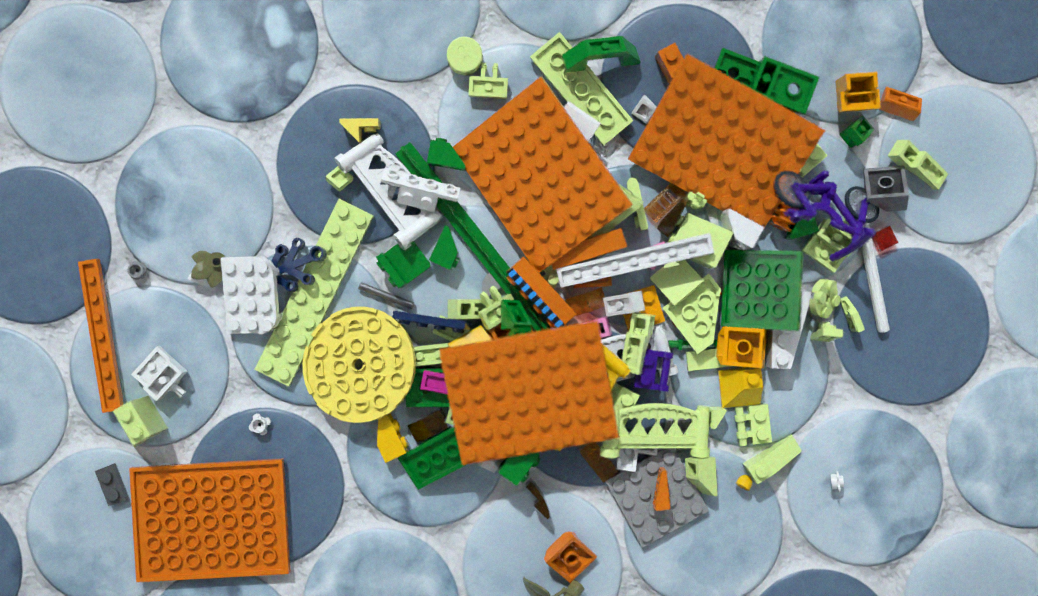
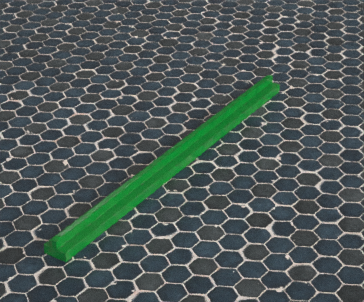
(472, 236)

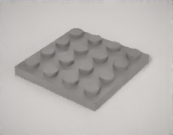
(636, 494)

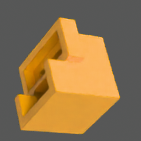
(857, 92)

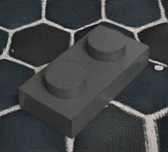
(112, 484)

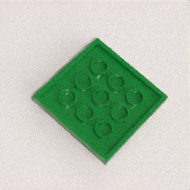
(762, 289)

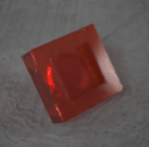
(884, 238)

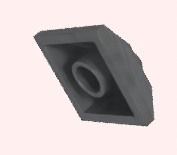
(887, 187)

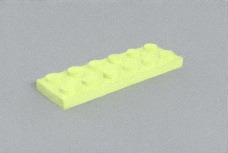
(581, 89)

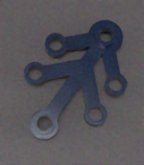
(290, 265)

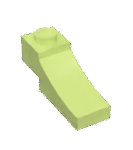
(918, 162)
(637, 341)

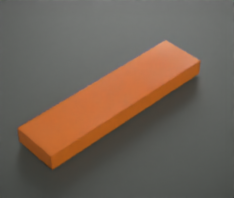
(593, 247)

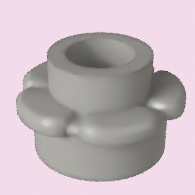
(132, 270)

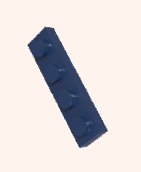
(439, 323)

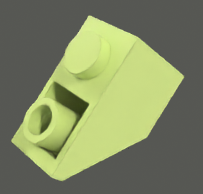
(702, 474)

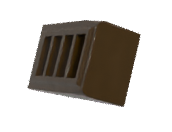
(669, 222)

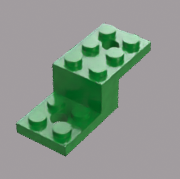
(770, 79)

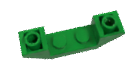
(600, 48)

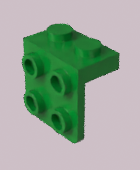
(403, 264)

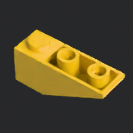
(389, 438)

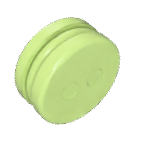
(464, 56)

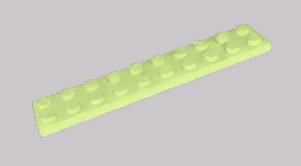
(310, 303)

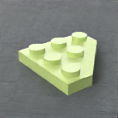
(697, 314)

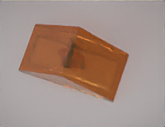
(586, 301)

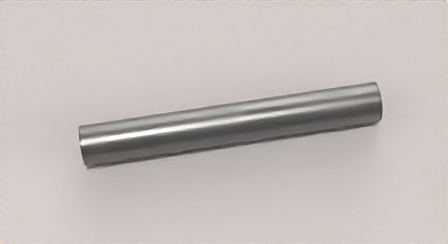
(385, 295)

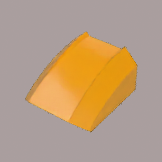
(741, 347)

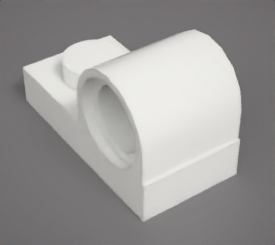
(624, 303)

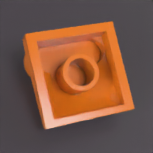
(569, 556)

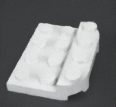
(250, 294)

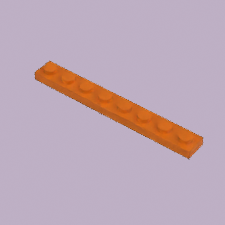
(100, 334)

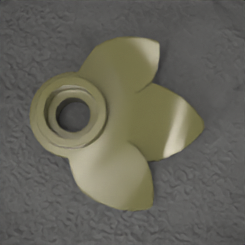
(206, 268)

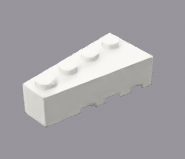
(782, 344)

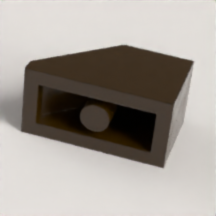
(428, 425)

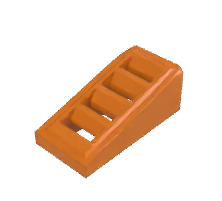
(661, 496)

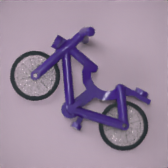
(796, 194)

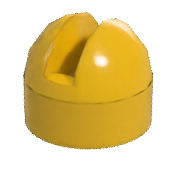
(744, 482)

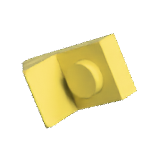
(355, 126)

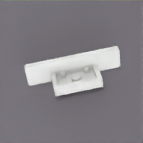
(419, 191)

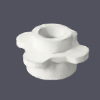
(254, 427)
(837, 481)

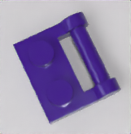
(647, 377)

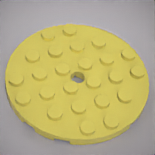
(386, 371)

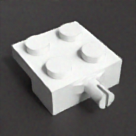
(160, 374)

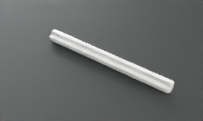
(875, 285)

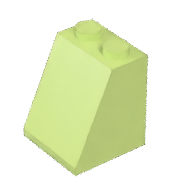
(694, 226)
(140, 420)

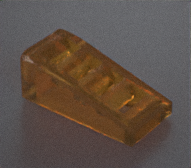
(655, 210)

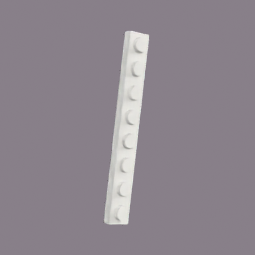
(635, 260)

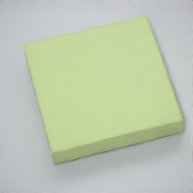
(677, 281)

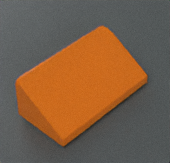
(900, 104)

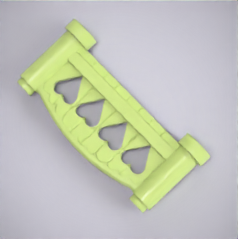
(694, 437)

